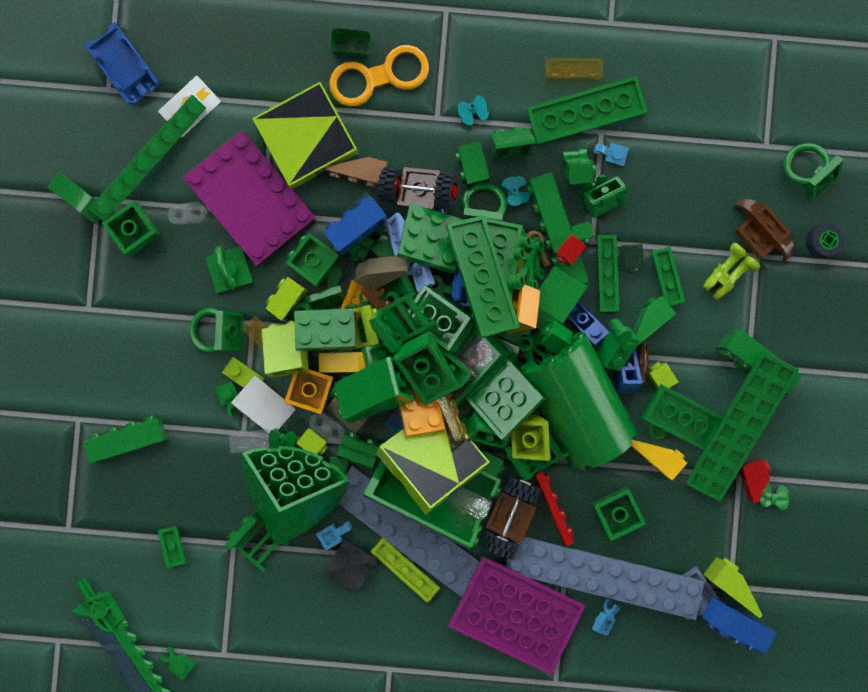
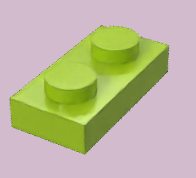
(240, 372)

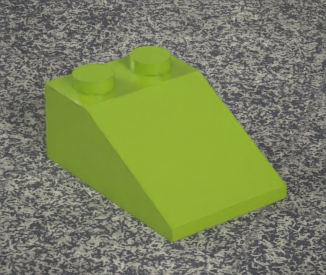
(727, 577)

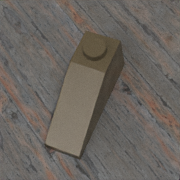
(380, 269)

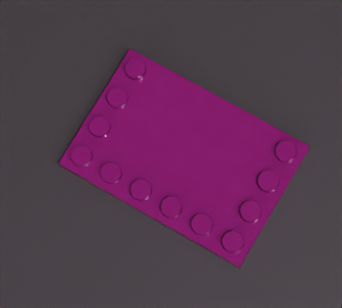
(249, 198)
(516, 615)

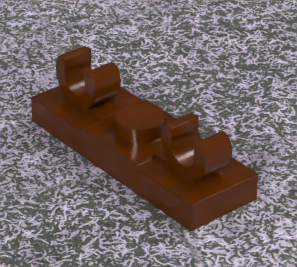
(372, 296)

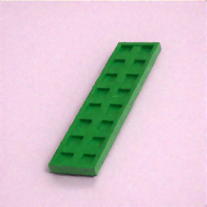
(741, 425)

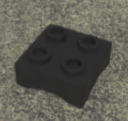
(351, 565)

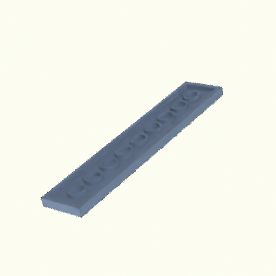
(427, 548)
(608, 577)

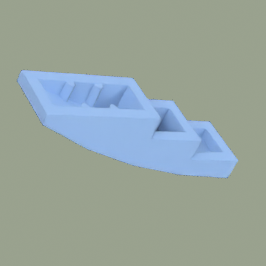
(421, 273)

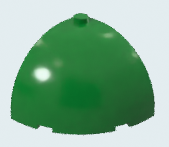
(291, 489)

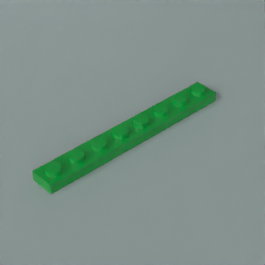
(147, 158)

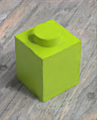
(662, 375)
(313, 442)

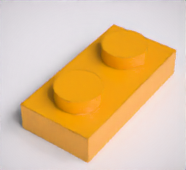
(352, 296)

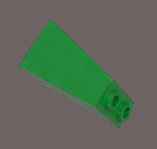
(372, 391)

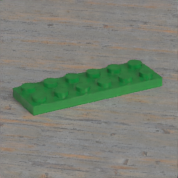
(586, 110)
(482, 276)

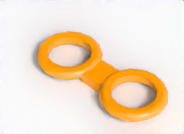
(379, 75)

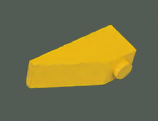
(341, 362)
(664, 459)

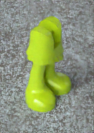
(720, 274)

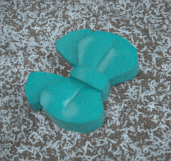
(467, 110)
(515, 197)

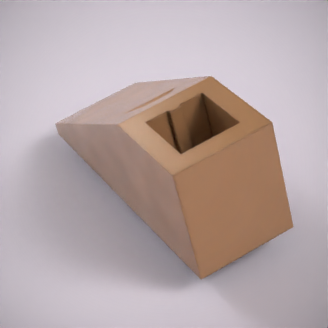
(362, 170)

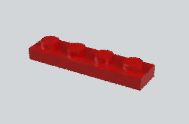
(551, 501)

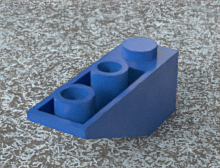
(587, 323)

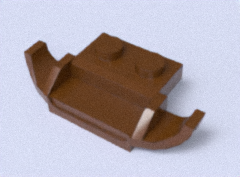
(763, 230)

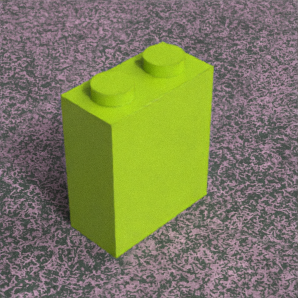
(280, 351)

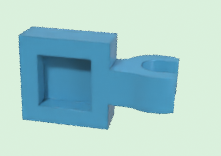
(614, 154)
(331, 535)
(606, 620)

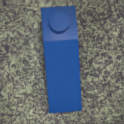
(629, 378)

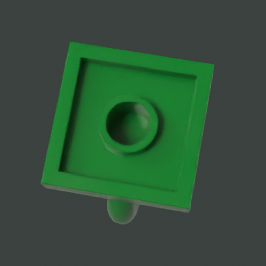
(821, 177)
(471, 213)
(229, 269)
(227, 330)

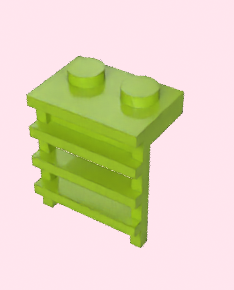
(372, 336)

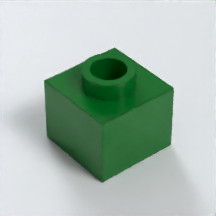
(583, 232)

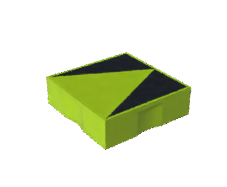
(305, 135)
(432, 464)

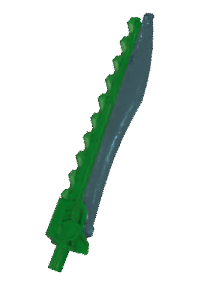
(102, 618)

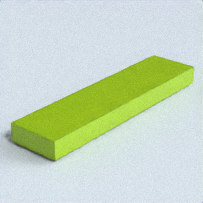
(405, 570)

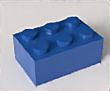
(355, 225)
(739, 626)

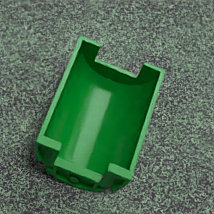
(581, 405)
(444, 518)

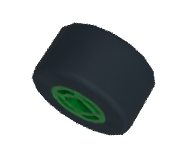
(818, 243)

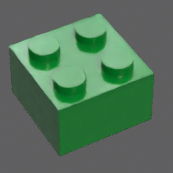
(131, 229)
(618, 513)

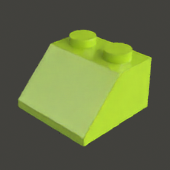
(285, 299)
(531, 439)

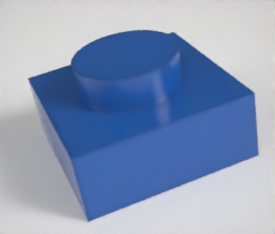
(394, 421)

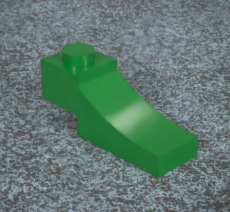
(74, 196)

